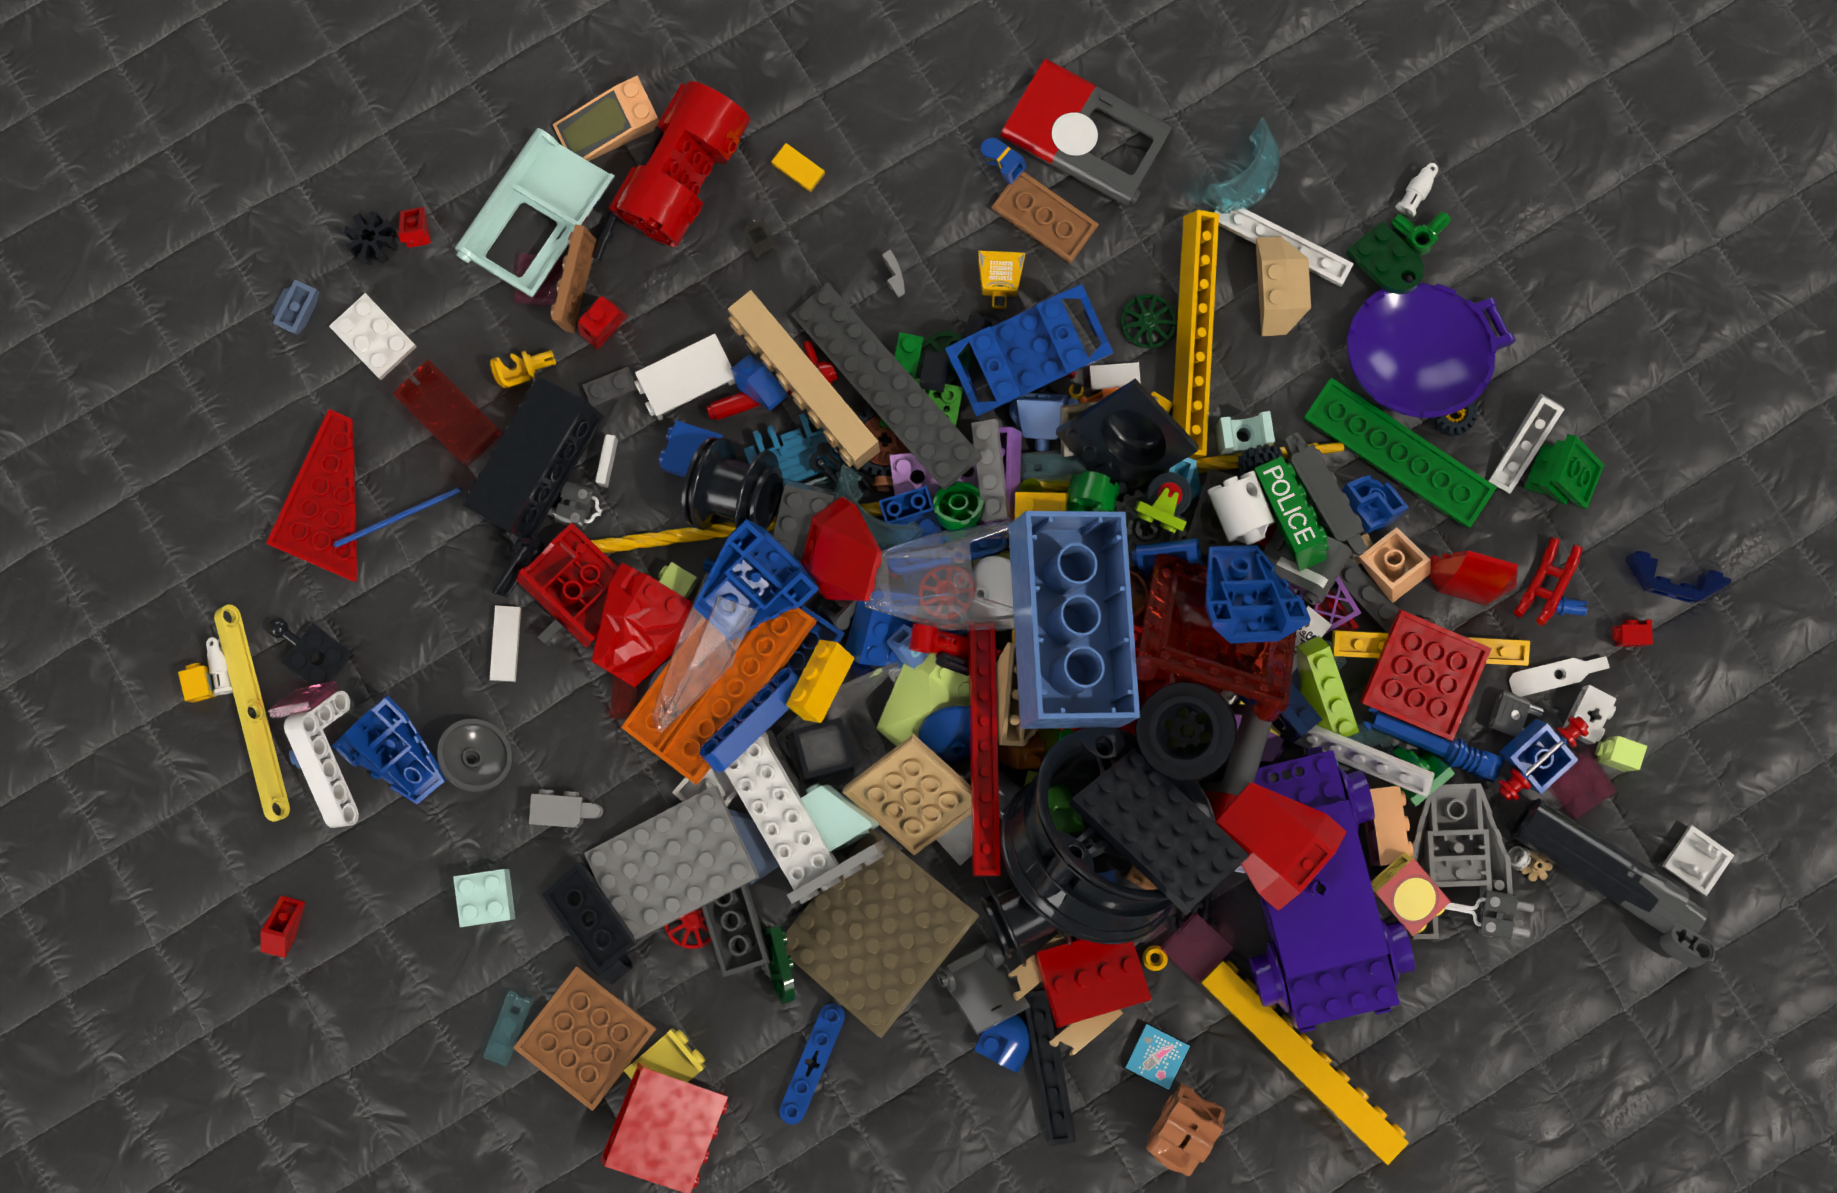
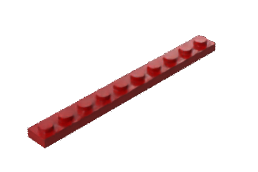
(984, 753)

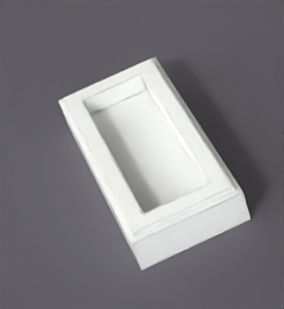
(1113, 375)
(606, 460)

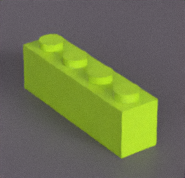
(1324, 688)

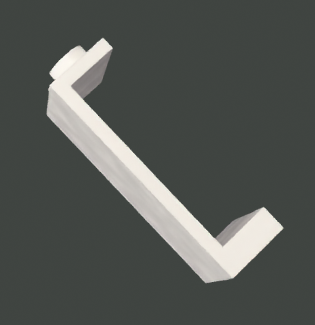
(684, 376)

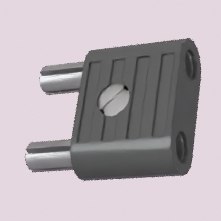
(1511, 712)

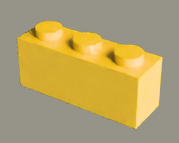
(820, 681)

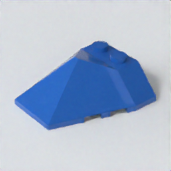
(757, 574)
(1248, 598)
(391, 749)

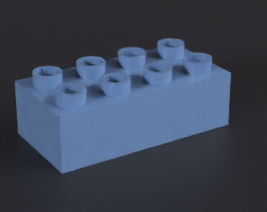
(1073, 620)

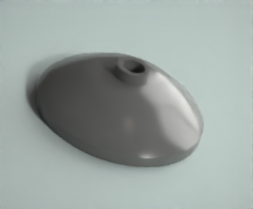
(482, 744)

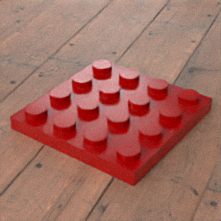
(1425, 675)

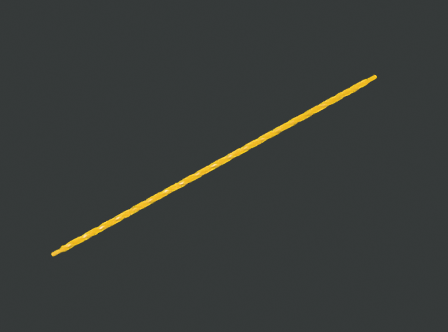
(724, 529)

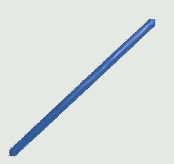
(397, 517)

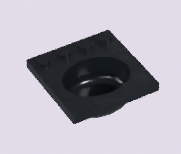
(1127, 437)

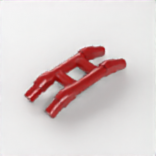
(1546, 567)

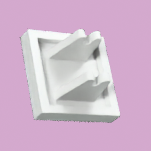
(1697, 860)

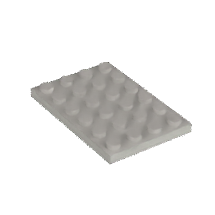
(673, 863)

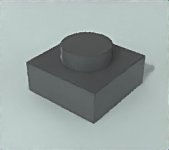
(552, 633)

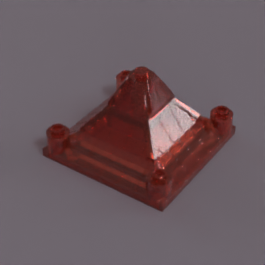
(1182, 640)

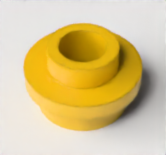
(1163, 958)

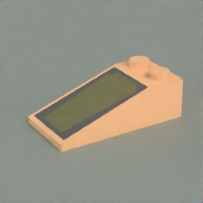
(608, 121)

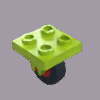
(1167, 497)

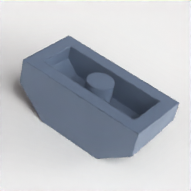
(295, 307)

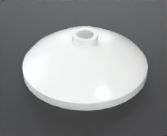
(994, 580)

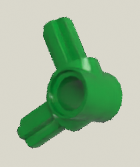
(1429, 232)

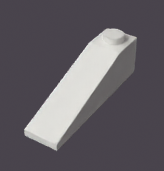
(1526, 442)

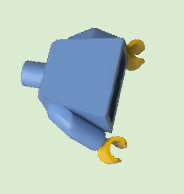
(1039, 415)

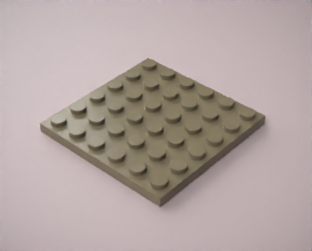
(878, 935)

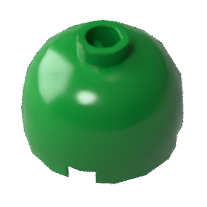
(958, 506)

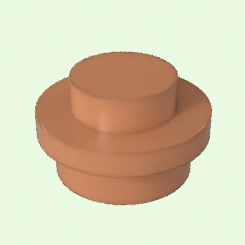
(883, 484)

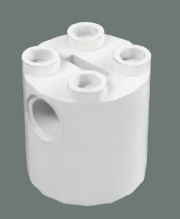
(1242, 508)

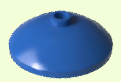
(948, 733)

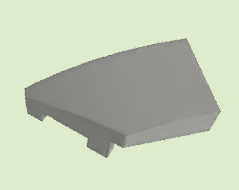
(895, 282)

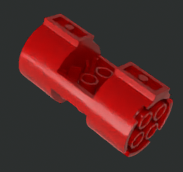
(698, 131)

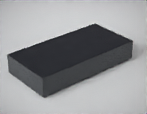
(934, 371)

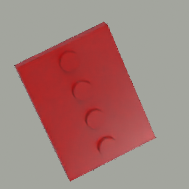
(1091, 979)

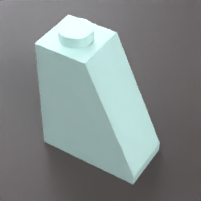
(836, 817)

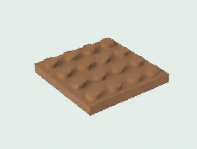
(584, 1038)

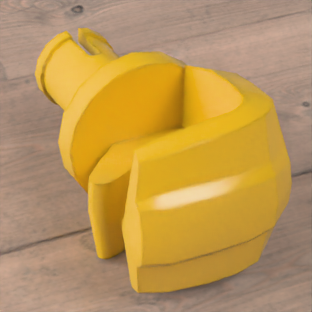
(523, 370)

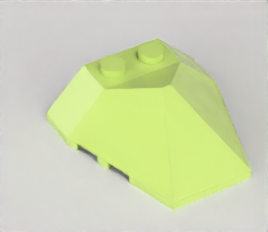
(918, 695)

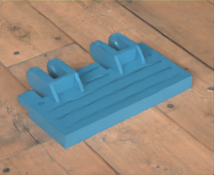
(795, 453)

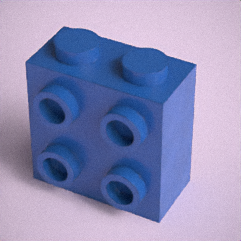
(682, 445)

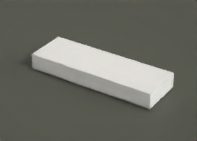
(505, 643)

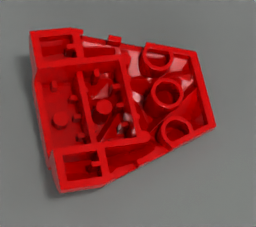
(638, 625)

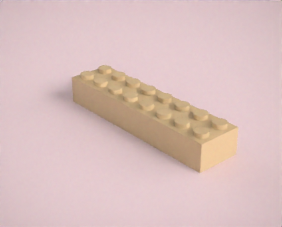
(804, 380)

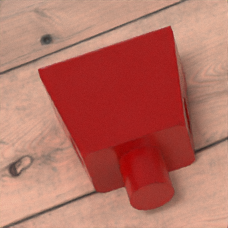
(600, 321)

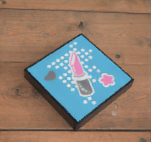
(1157, 1056)

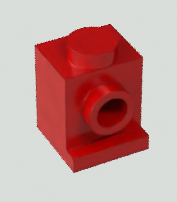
(1633, 634)

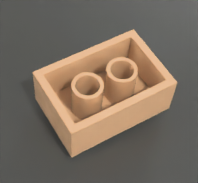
(1388, 831)

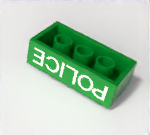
(1292, 514)

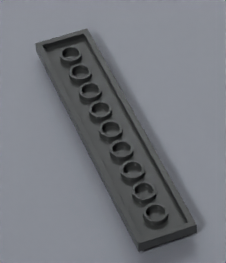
(886, 386)

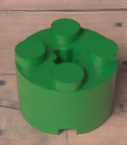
(1092, 493)

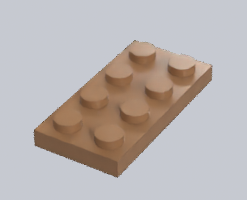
(574, 279)

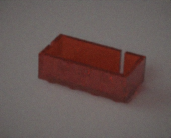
(447, 413)

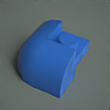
(1374, 503)
(1006, 1043)

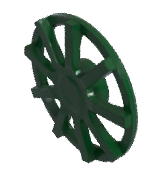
(1148, 320)

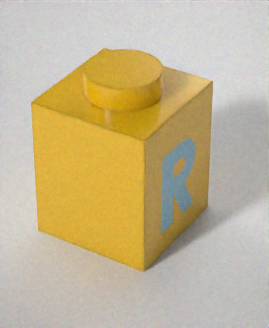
(196, 683)

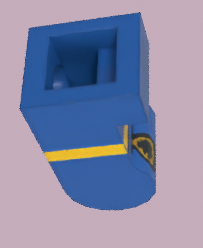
(1003, 157)

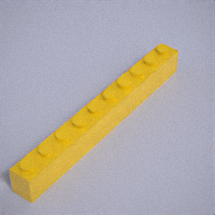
(1195, 326)
(1305, 1063)

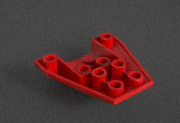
(841, 553)
(1284, 841)

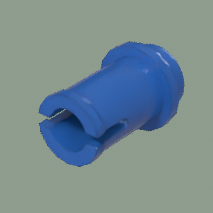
(1570, 606)

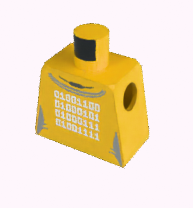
(1000, 275)

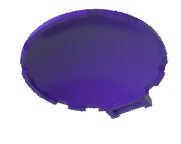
(1425, 349)

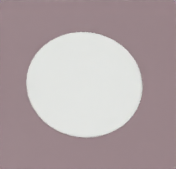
(1074, 134)

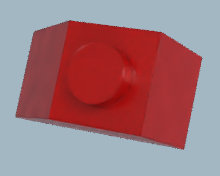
(282, 926)

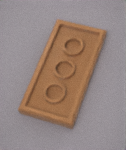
(1045, 217)

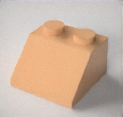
(1395, 564)

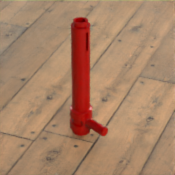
(741, 402)

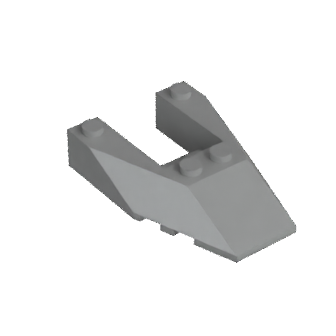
(1460, 844)

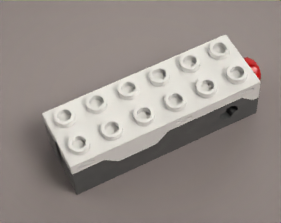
(773, 800)

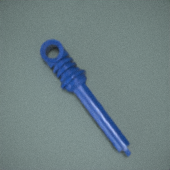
(1454, 753)

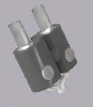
(576, 505)

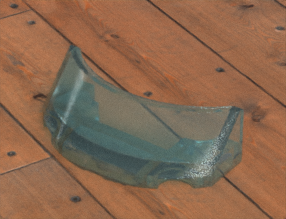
(1252, 183)
(885, 534)

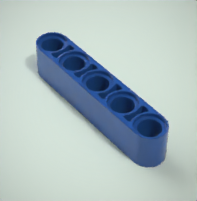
(749, 721)

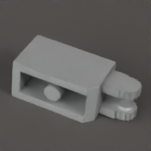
(561, 810)

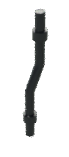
(605, 235)

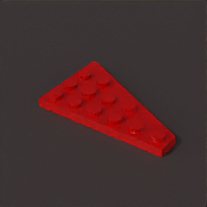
(323, 502)

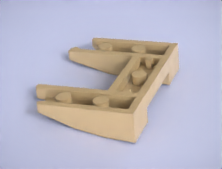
(1076, 1034)

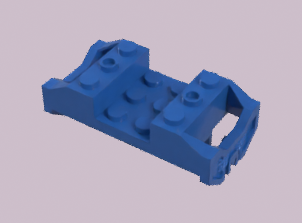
(1029, 350)

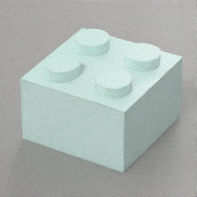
(484, 897)

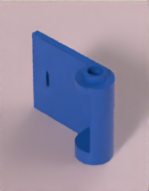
(1184, 549)

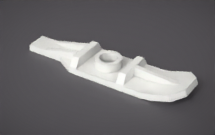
(1543, 678)

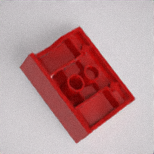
(571, 582)

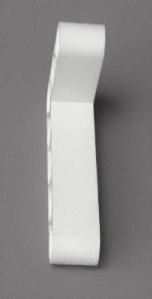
(318, 761)

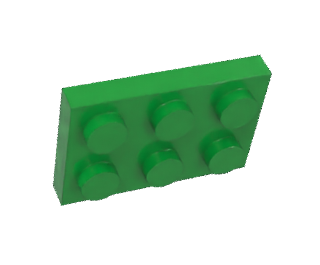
(1576, 471)

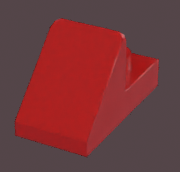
(414, 227)

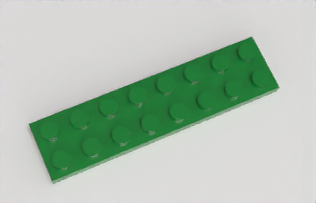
(1399, 453)

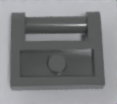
(842, 618)

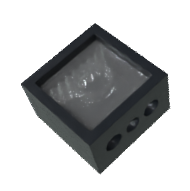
(823, 750)

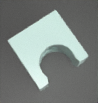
(1257, 428)

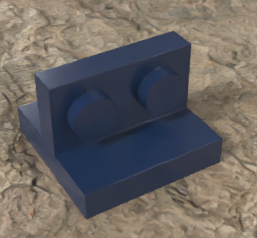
(1297, 718)

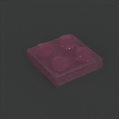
(1583, 785)

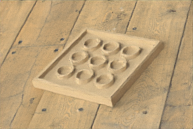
(912, 794)

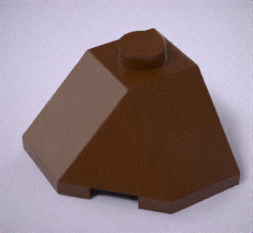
(1022, 757)

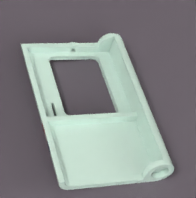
(550, 182)

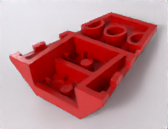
(1473, 576)

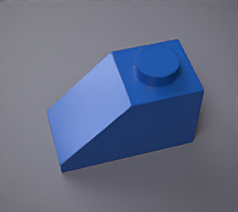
(758, 382)

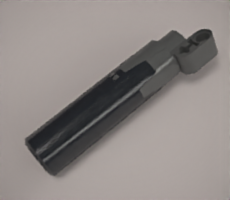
(1618, 878)

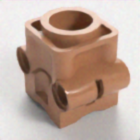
(1185, 1130)

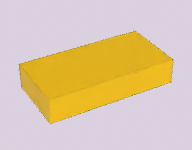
(798, 167)

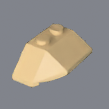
(1281, 285)
(1008, 711)

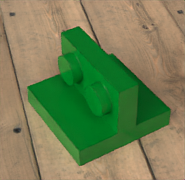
(1539, 476)
(1428, 762)

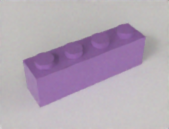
(1011, 454)

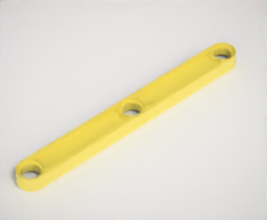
(257, 730)

